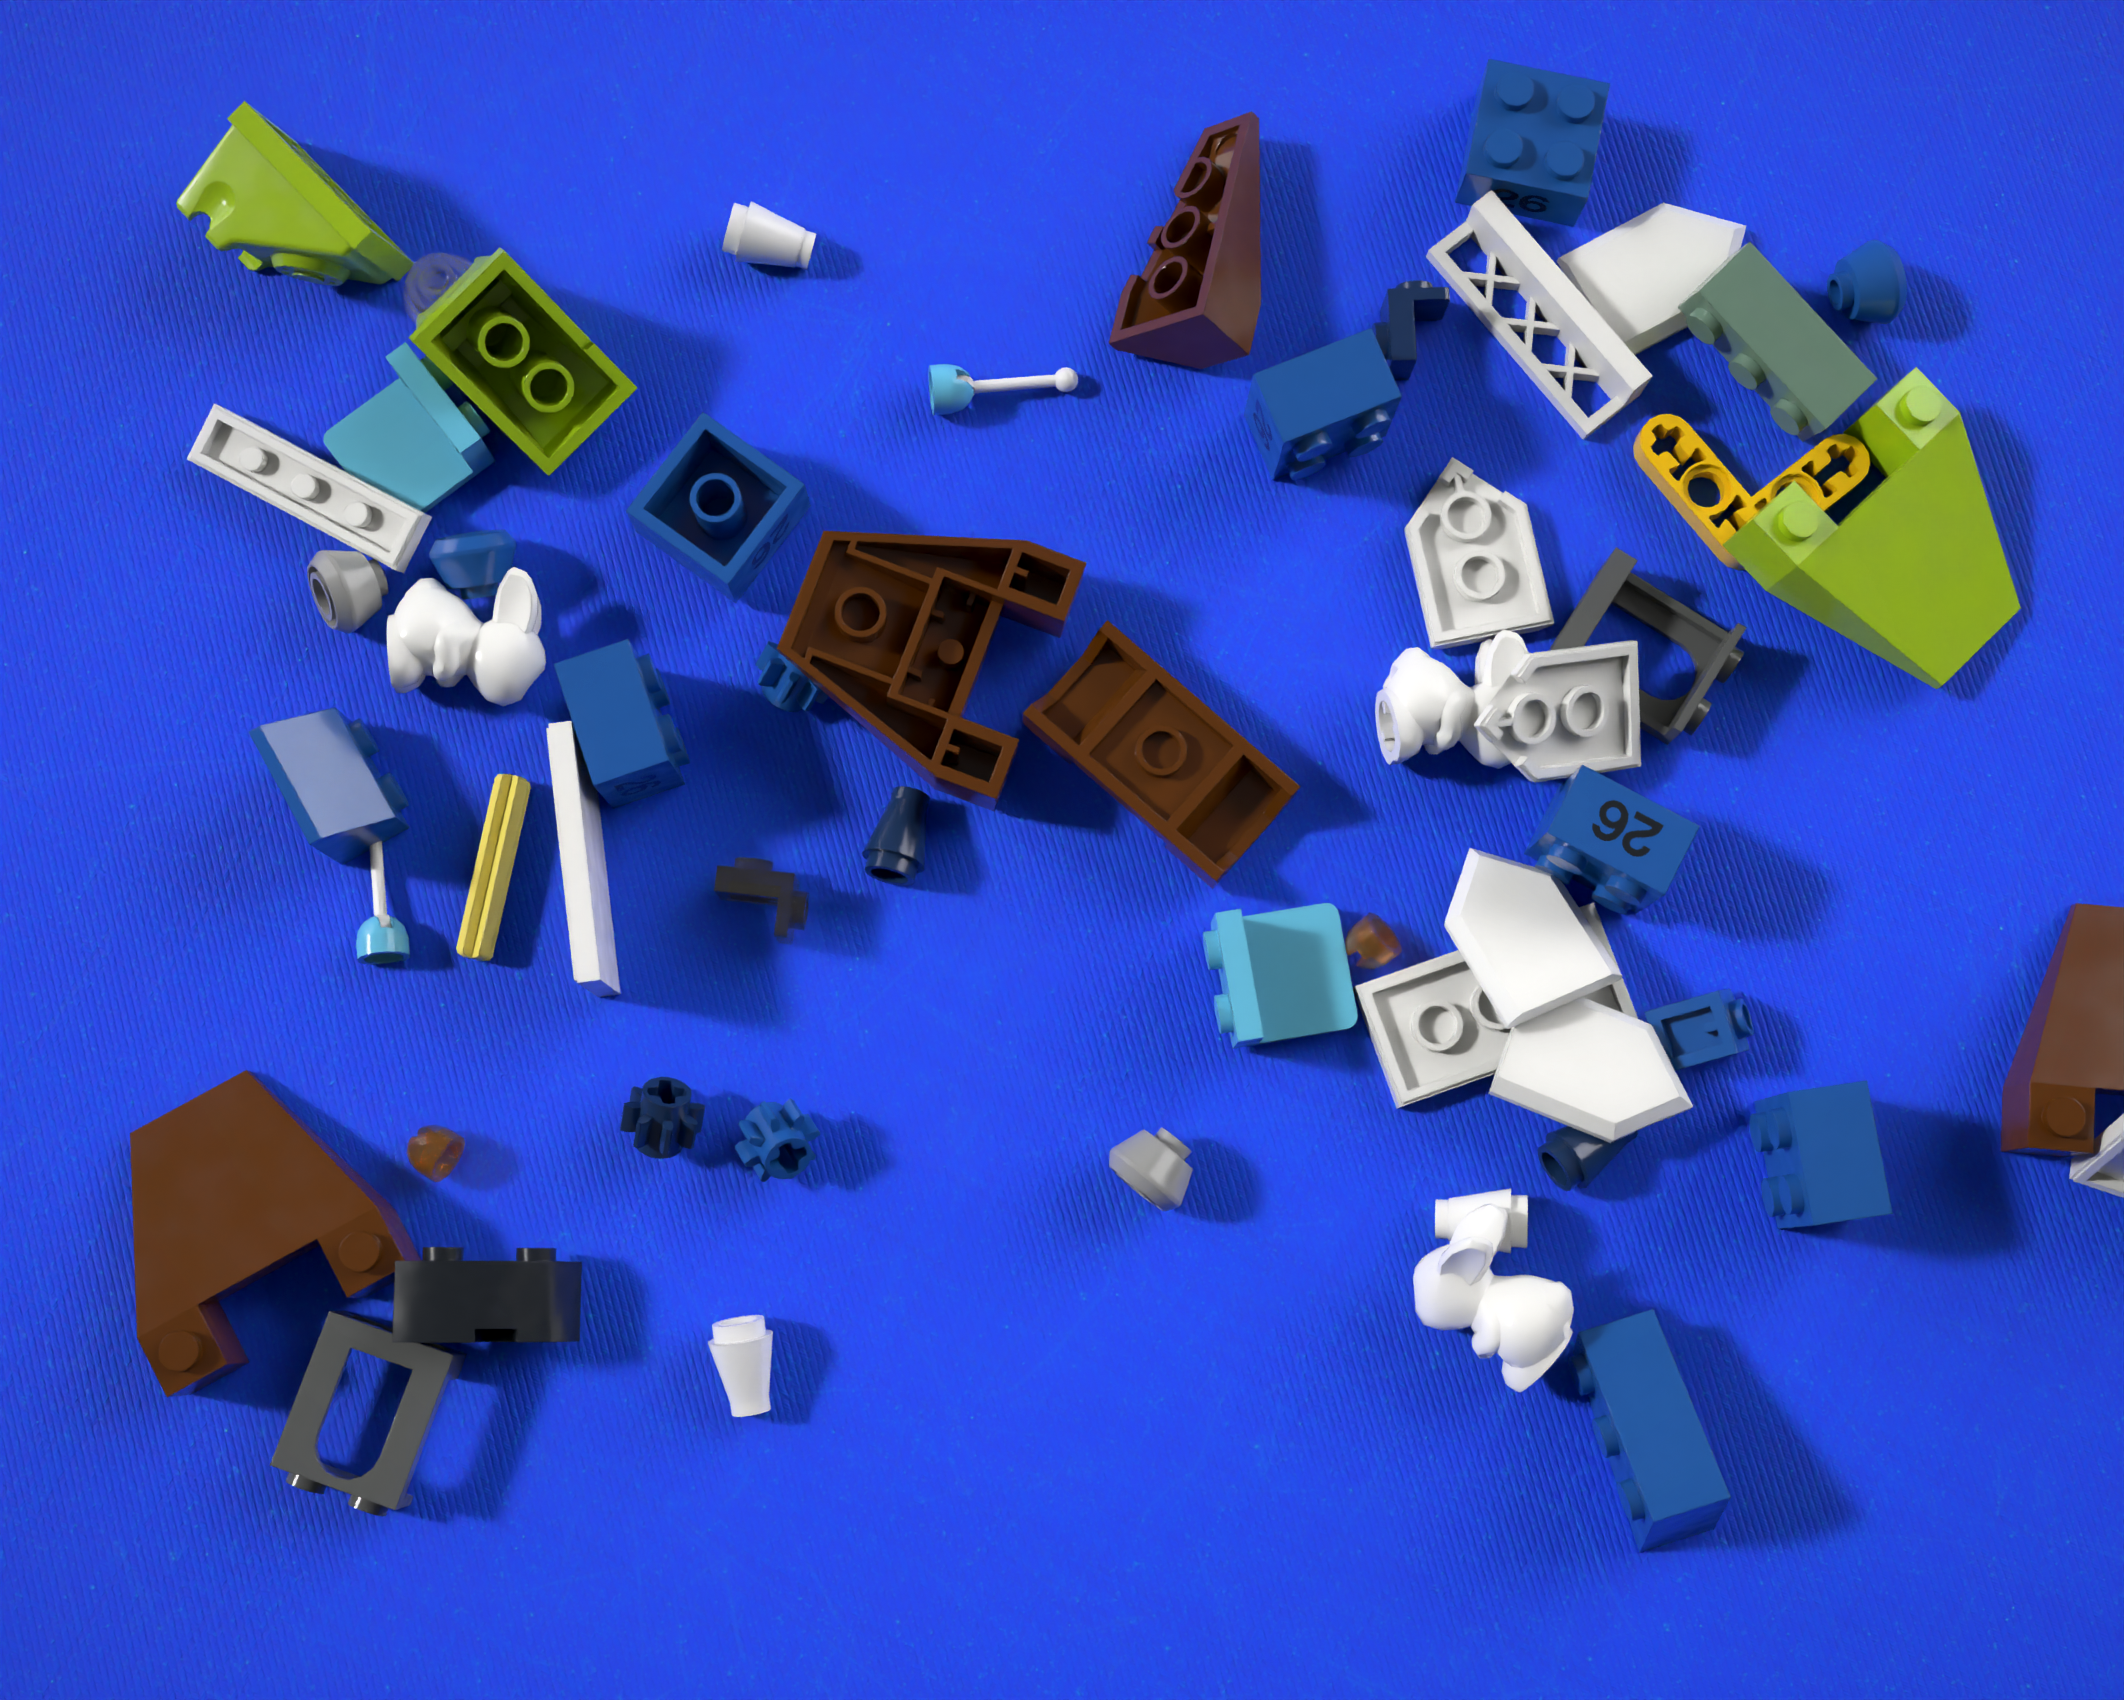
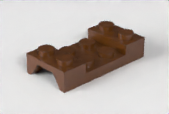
(1161, 754)

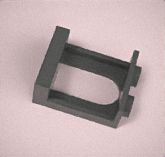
(1708, 645)
(390, 1477)

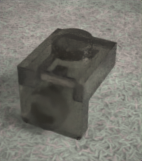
(757, 883)

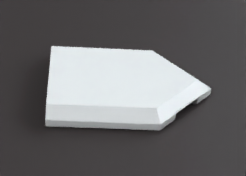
(1649, 268)
(1475, 562)
(1568, 711)
(1524, 938)
(1590, 1071)

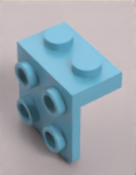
(412, 436)
(1280, 974)

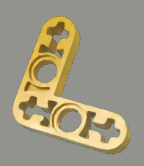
(1731, 491)

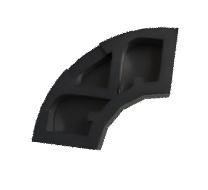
(486, 1300)

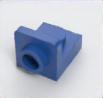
(1702, 1028)

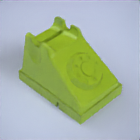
(286, 209)
(521, 359)

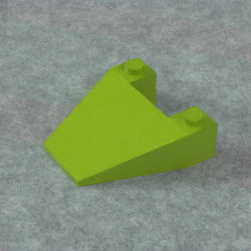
(1914, 563)

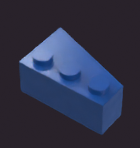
(1648, 1430)

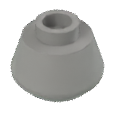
(346, 588)
(1153, 1167)

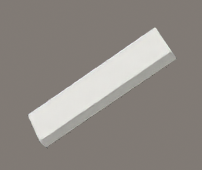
(309, 488)

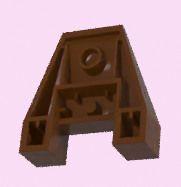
(903, 632)
(2070, 1040)
(228, 1198)

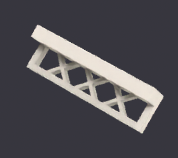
(1555, 301)

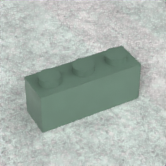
(1776, 343)

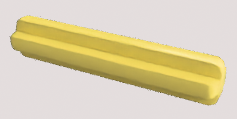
(493, 867)

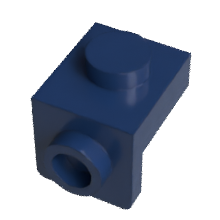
(1396, 331)

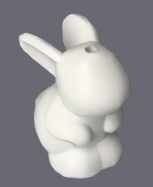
(443, 639)
(1435, 709)
(1513, 1316)

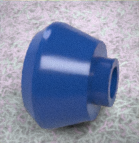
(1869, 284)
(474, 561)

